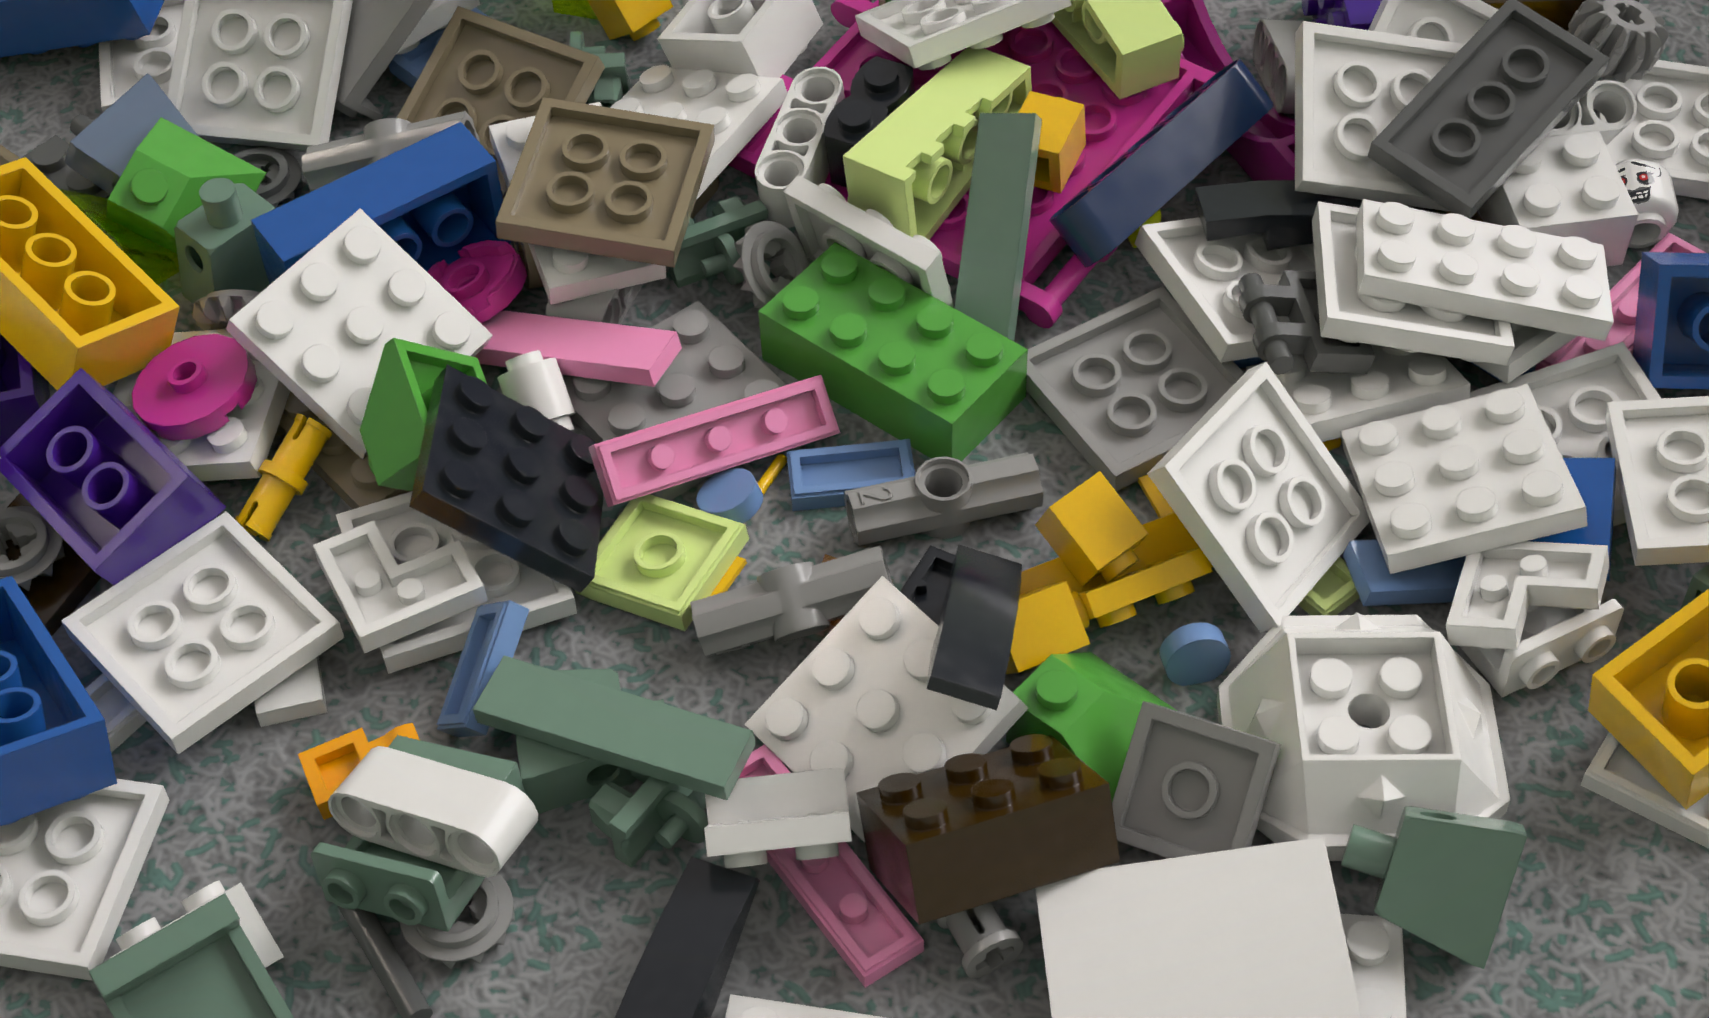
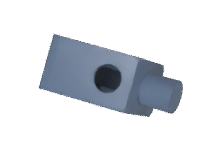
(111, 139)

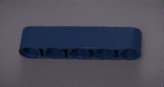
(1161, 163)

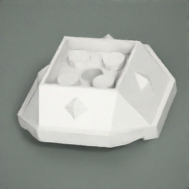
(1427, 714)

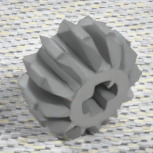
(1622, 32)

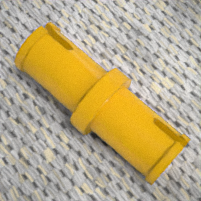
(283, 477)

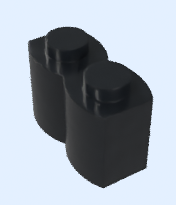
(875, 93)

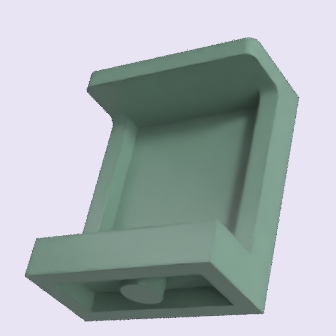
(399, 883)
(191, 971)

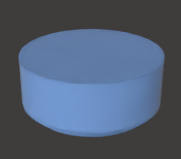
(731, 495)
(1194, 654)

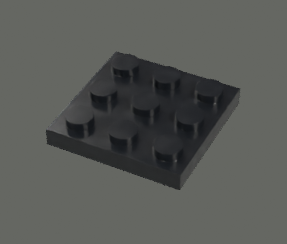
(509, 479)

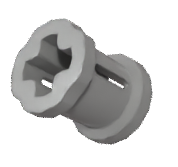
(1001, 942)

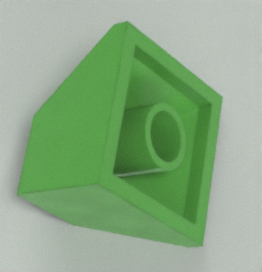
(166, 178)
(400, 406)
(1084, 708)

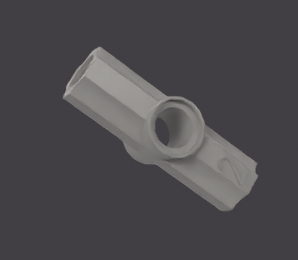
(379, 139)
(943, 498)
(786, 602)

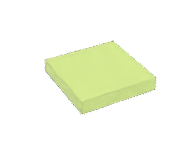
(663, 559)

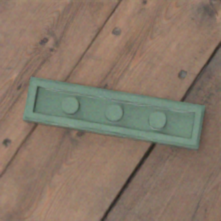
(998, 219)
(615, 727)

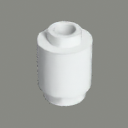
(538, 385)

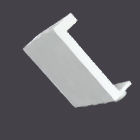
(1200, 938)

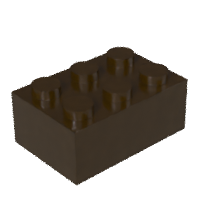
(987, 827)

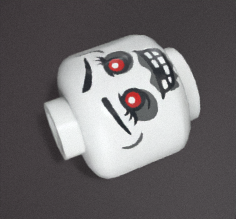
(1653, 199)

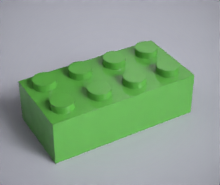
(894, 354)

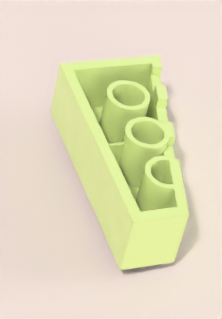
(1124, 41)
(923, 153)

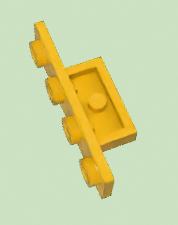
(1164, 569)

